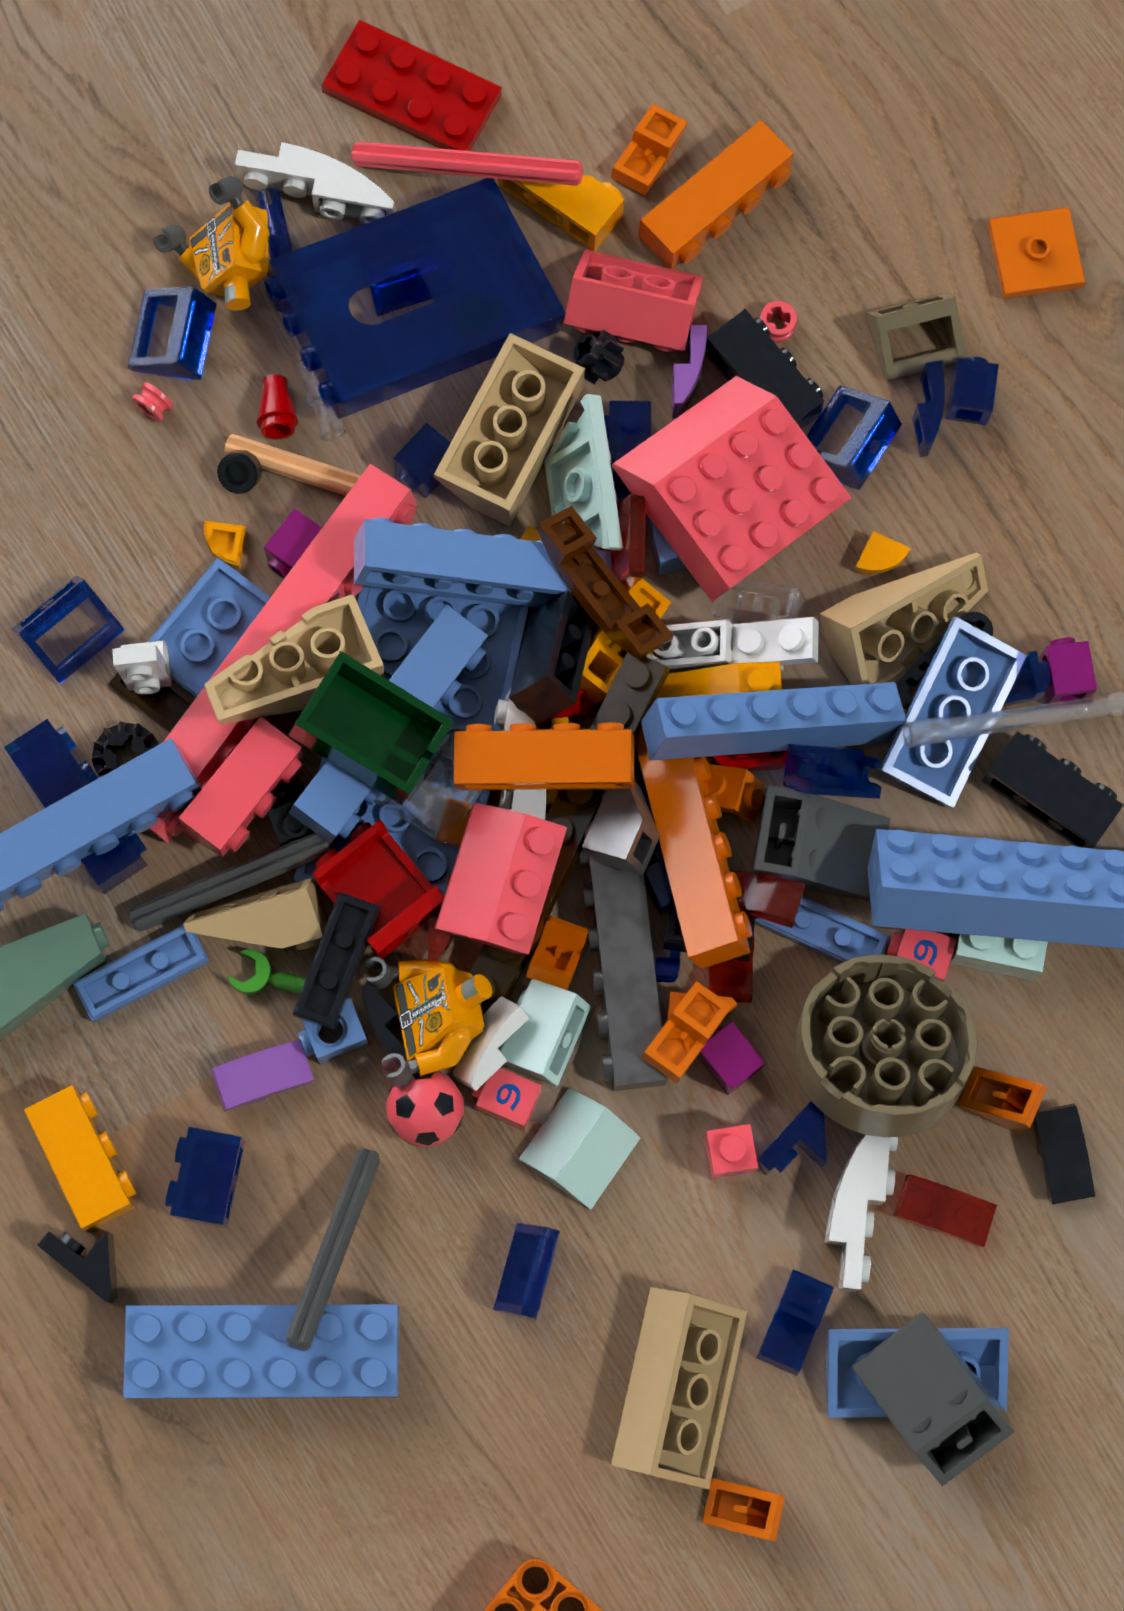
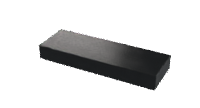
(336, 961)

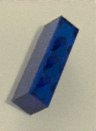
(53, 774)

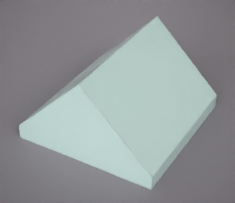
(580, 1147)

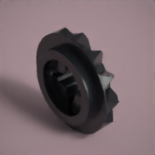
(117, 738)

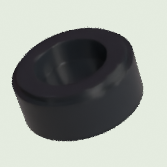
(239, 471)

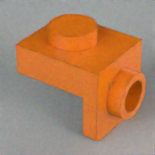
(736, 791)
(557, 953)

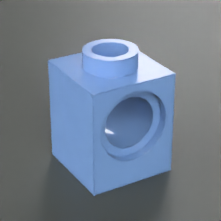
(351, 1040)

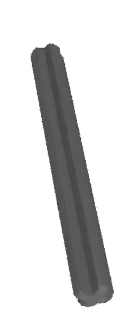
(228, 881)
(332, 1250)

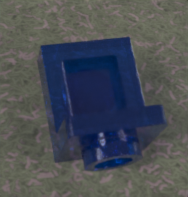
(1030, 681)

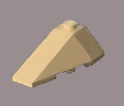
(889, 625)
(293, 664)

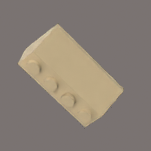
(510, 428)
(679, 1387)

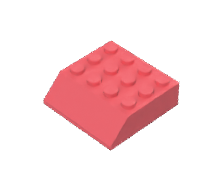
(731, 483)

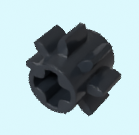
(599, 356)

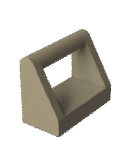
(913, 313)

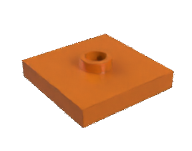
(1036, 253)

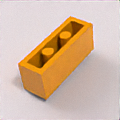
(81, 1157)

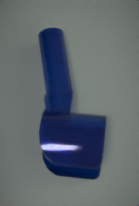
(668, 968)

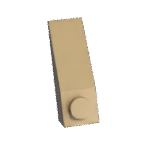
(268, 918)

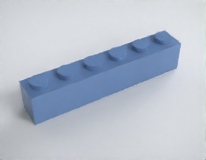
(456, 563)
(427, 674)
(771, 720)
(94, 819)

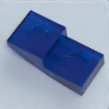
(929, 414)
(795, 1322)

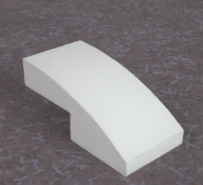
(482, 1055)

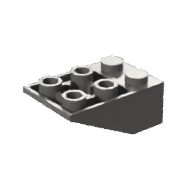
(816, 842)
(933, 1399)

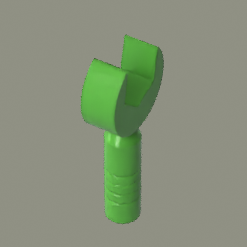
(265, 976)

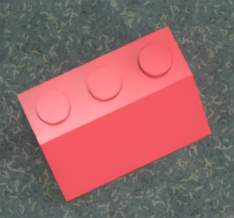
(633, 300)
(242, 788)
(501, 878)

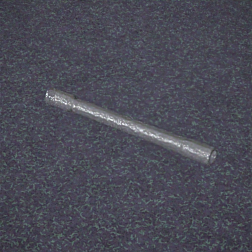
(943, 729)

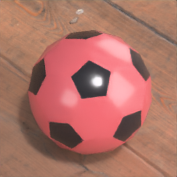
(425, 1109)

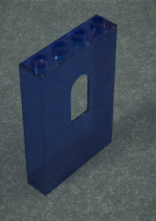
(473, 268)

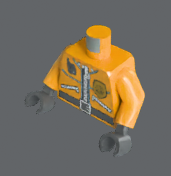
(227, 251)
(435, 1011)

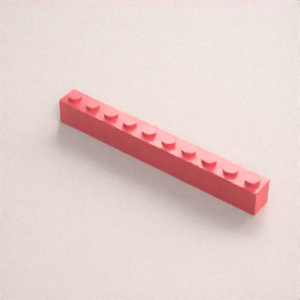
(317, 578)

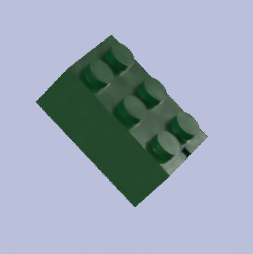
(371, 728)

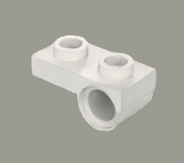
(143, 666)

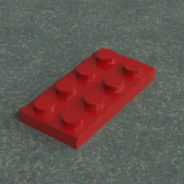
(411, 88)

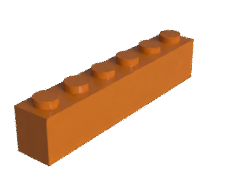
(696, 857)

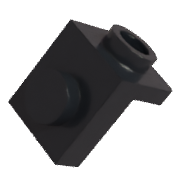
(284, 824)

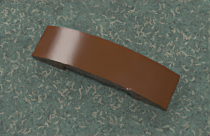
(597, 588)

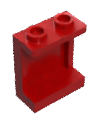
(384, 875)

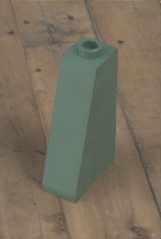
(45, 966)

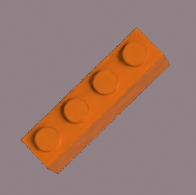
(716, 195)
(544, 758)

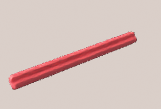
(468, 163)

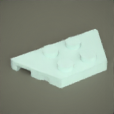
(582, 475)

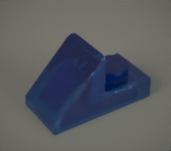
(807, 1132)

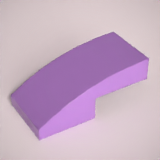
(686, 376)
(262, 1075)

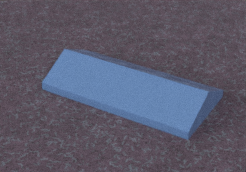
(965, 678)
(847, 1396)

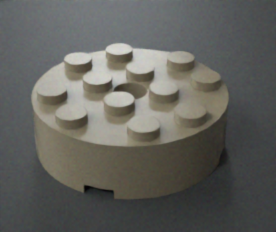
(884, 1046)

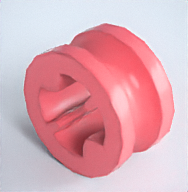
(786, 313)
(152, 402)

